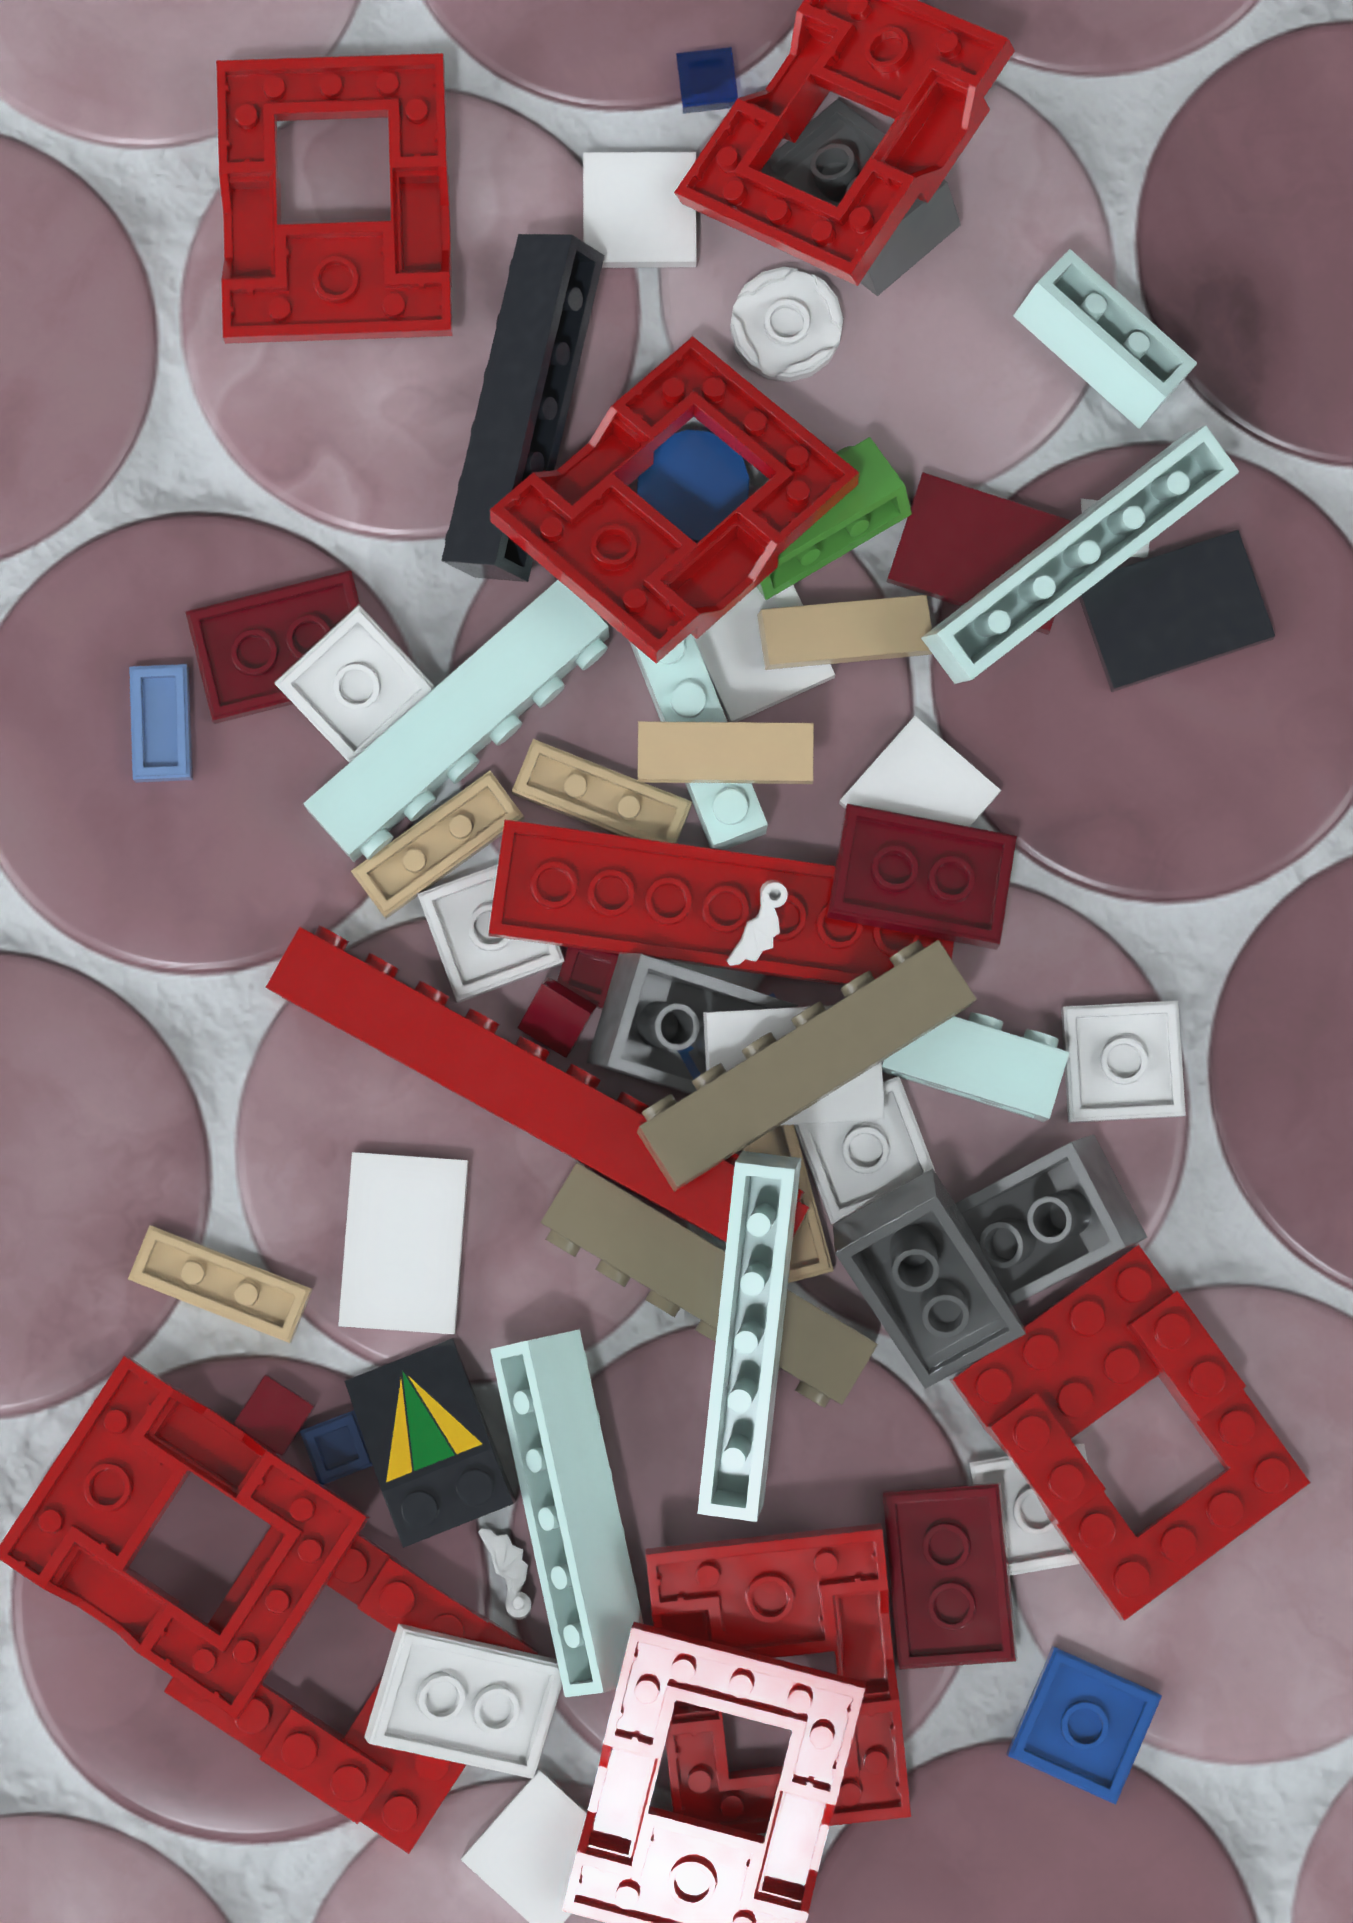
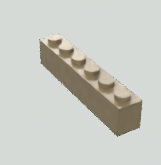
(804, 1065)
(689, 1274)

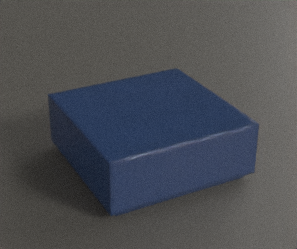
(336, 1448)

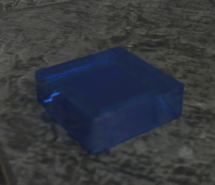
(706, 80)

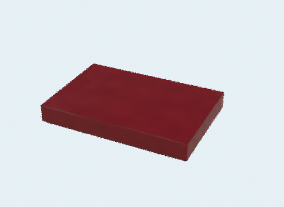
(965, 540)
(258, 637)
(922, 876)
(950, 1576)

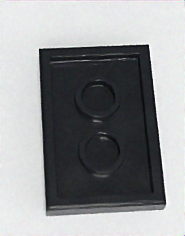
(1176, 611)

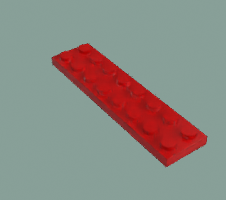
(677, 904)

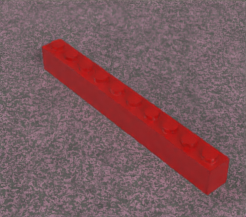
(494, 1073)

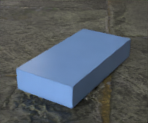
(160, 723)

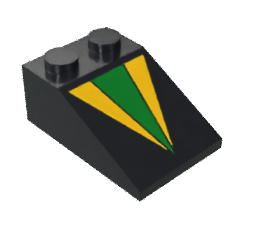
(429, 1443)

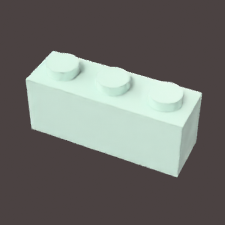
(1104, 338)
(986, 1065)

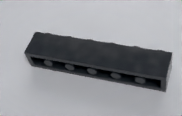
(523, 395)

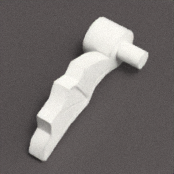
(760, 931)
(511, 1567)

